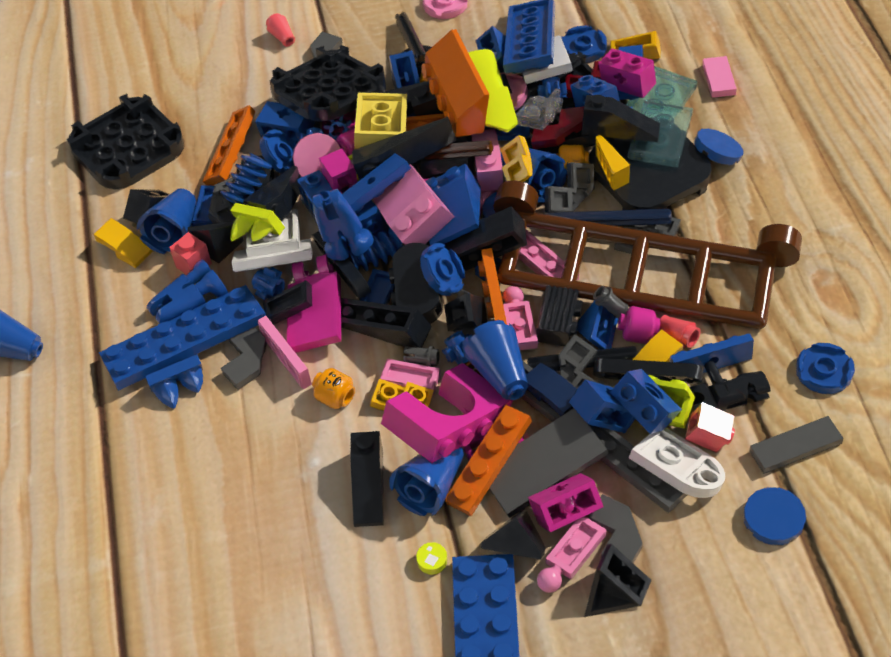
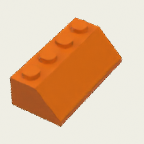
(456, 85)

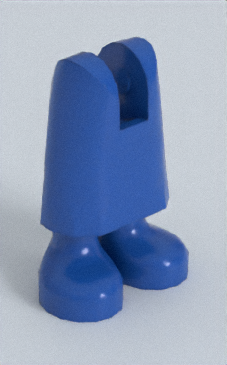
(339, 216)
(186, 293)

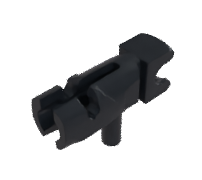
(730, 393)

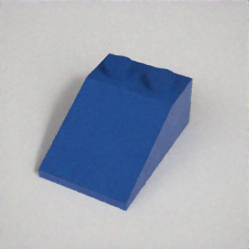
(461, 196)

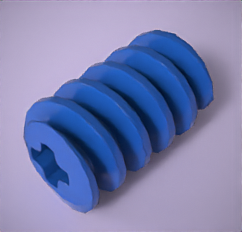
(246, 178)
(380, 249)

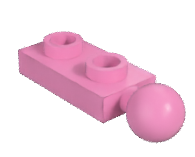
(520, 317)
(570, 553)

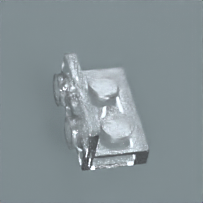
(540, 110)

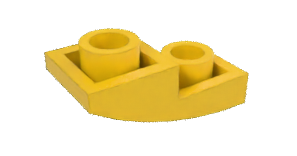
(387, 390)

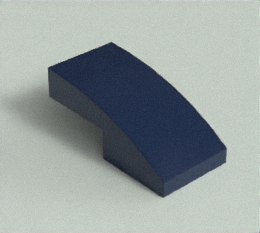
(552, 387)

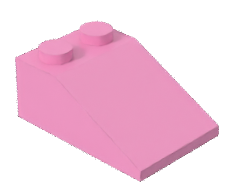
(413, 209)

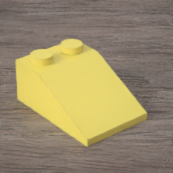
(379, 117)

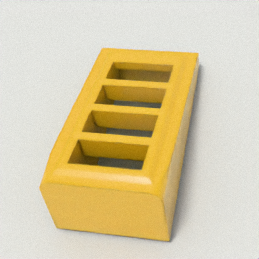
(648, 40)
(613, 164)

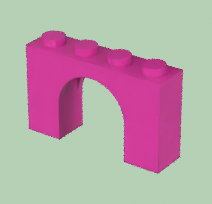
(439, 434)

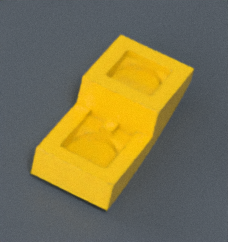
(517, 160)
(124, 242)
(659, 348)

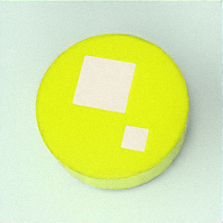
(431, 558)

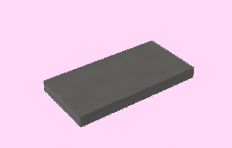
(545, 460)

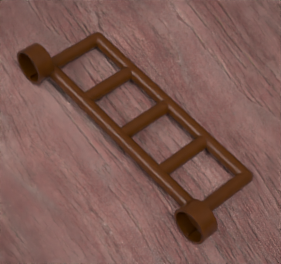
(776, 247)

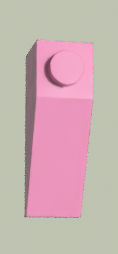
(488, 168)

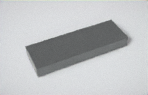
(796, 444)

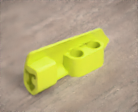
(500, 106)

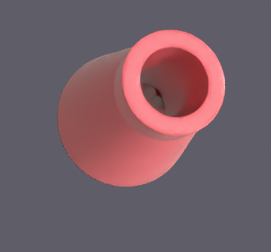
(279, 28)
(681, 330)

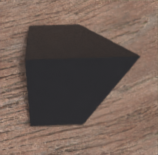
(216, 239)
(465, 313)
(516, 537)
(616, 584)

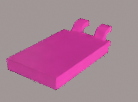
(322, 321)

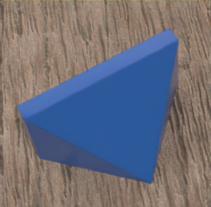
(403, 69)
(598, 326)

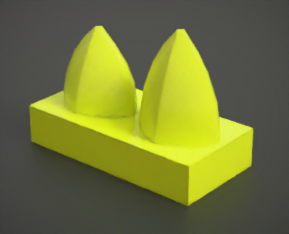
(258, 219)

